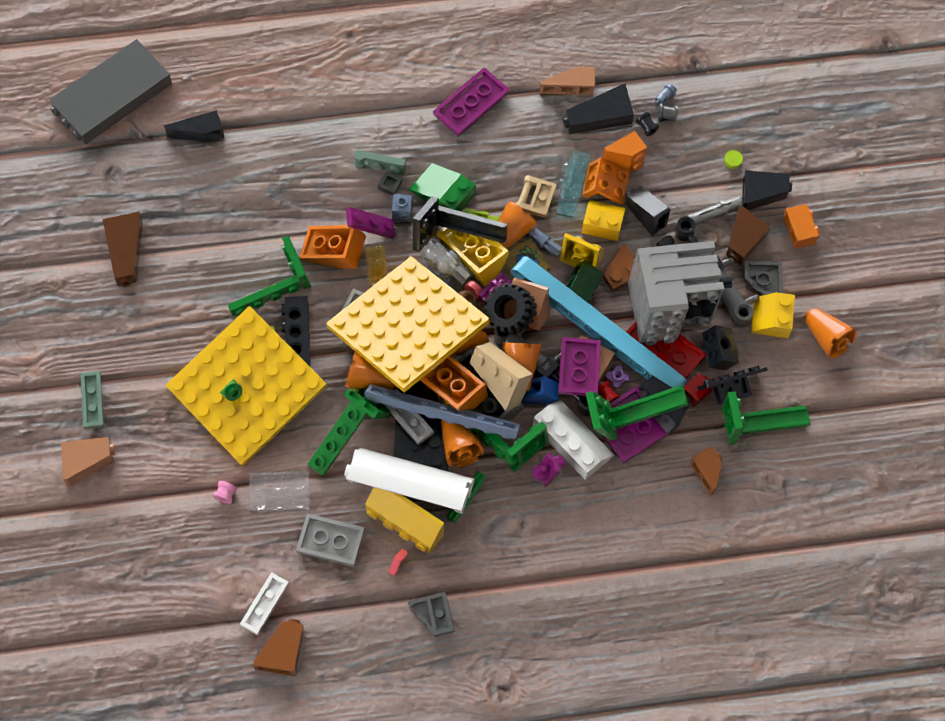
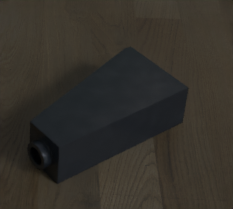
(600, 112)

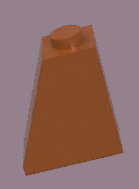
(282, 649)

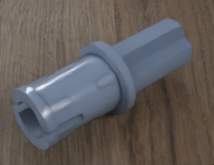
(545, 242)

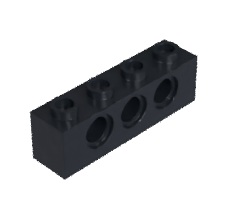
(297, 307)

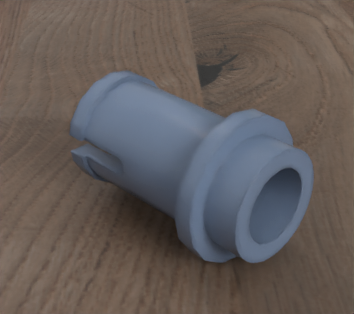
(666, 94)

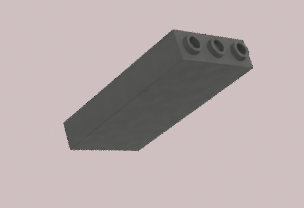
(110, 92)

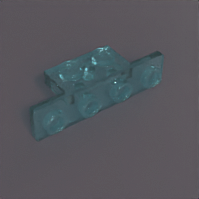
(572, 183)

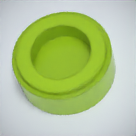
(733, 159)

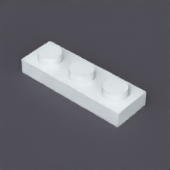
(264, 603)

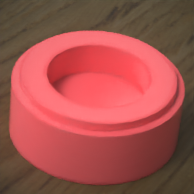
(474, 287)

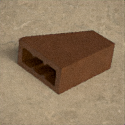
(746, 235)

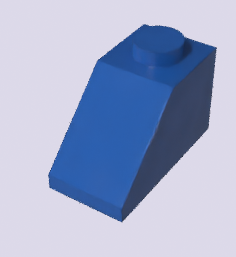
(542, 392)

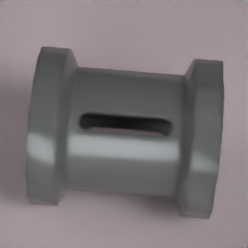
(667, 112)

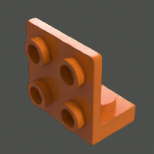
(606, 180)

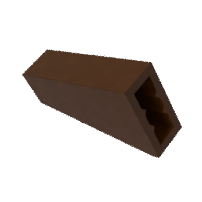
(124, 242)

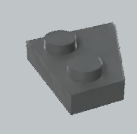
(434, 613)

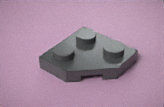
(763, 276)

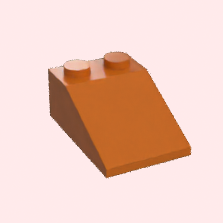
(333, 246)

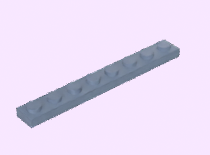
(442, 411)

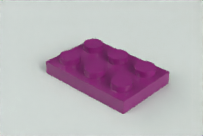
(579, 366)

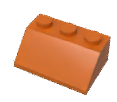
(456, 385)

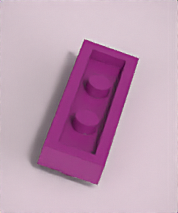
(370, 222)

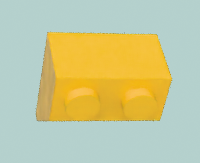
(603, 220)
(773, 315)

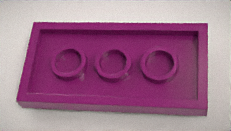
(471, 102)

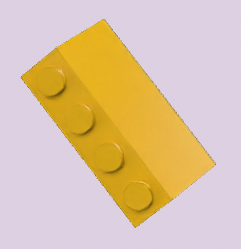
(406, 518)

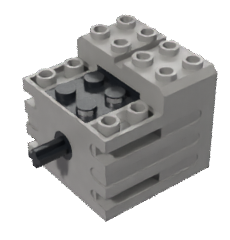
(674, 289)

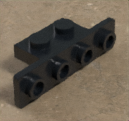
(737, 383)

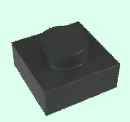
(390, 183)

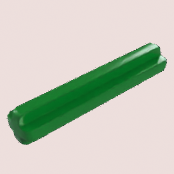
(479, 479)

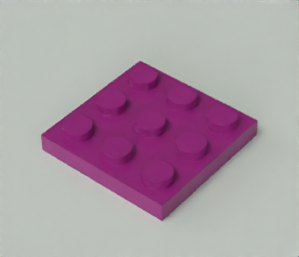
(637, 436)

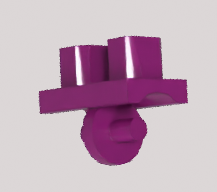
(500, 279)
(548, 469)

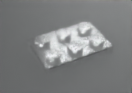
(279, 491)

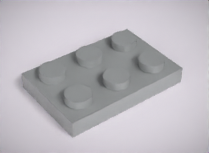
(330, 540)

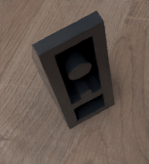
(197, 128)

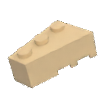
(501, 374)

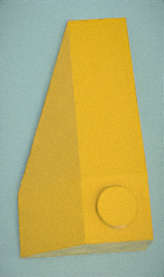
(481, 256)

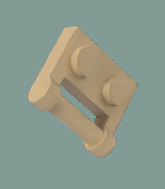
(541, 199)

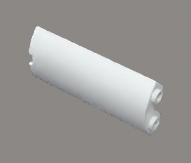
(409, 479)

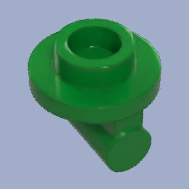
(232, 391)

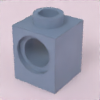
(402, 208)

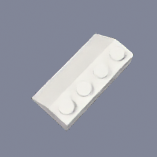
(573, 439)

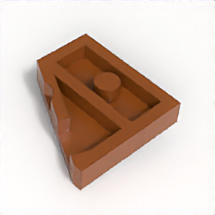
(619, 270)

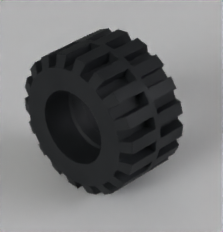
(496, 305)

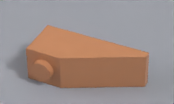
(571, 82)

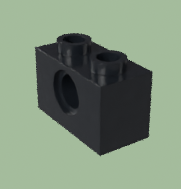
(720, 347)

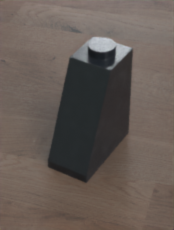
(764, 188)
(648, 209)
(670, 420)

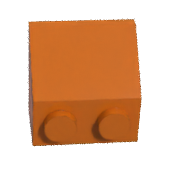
(627, 152)

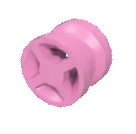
(225, 492)

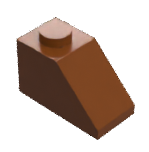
(707, 468)

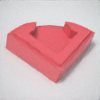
(401, 556)

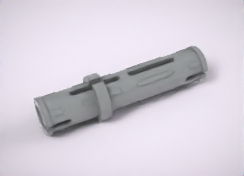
(722, 207)

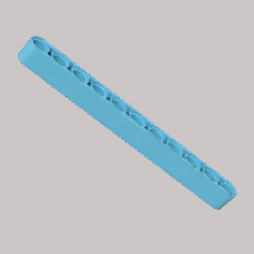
(598, 325)

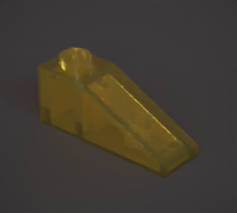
(376, 263)

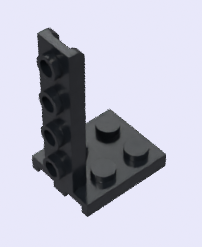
(432, 215)

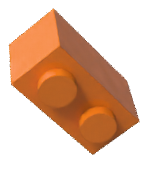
(801, 226)

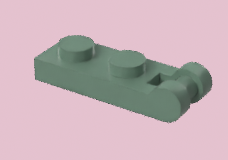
(379, 162)

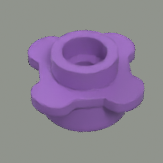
(617, 382)

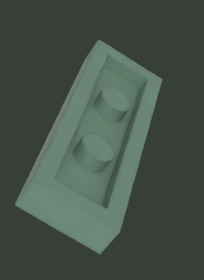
(92, 400)

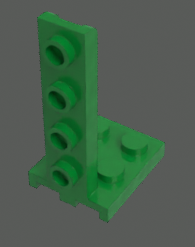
(279, 289)
(608, 419)
(760, 421)
(345, 428)
(523, 447)

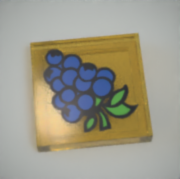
(526, 249)

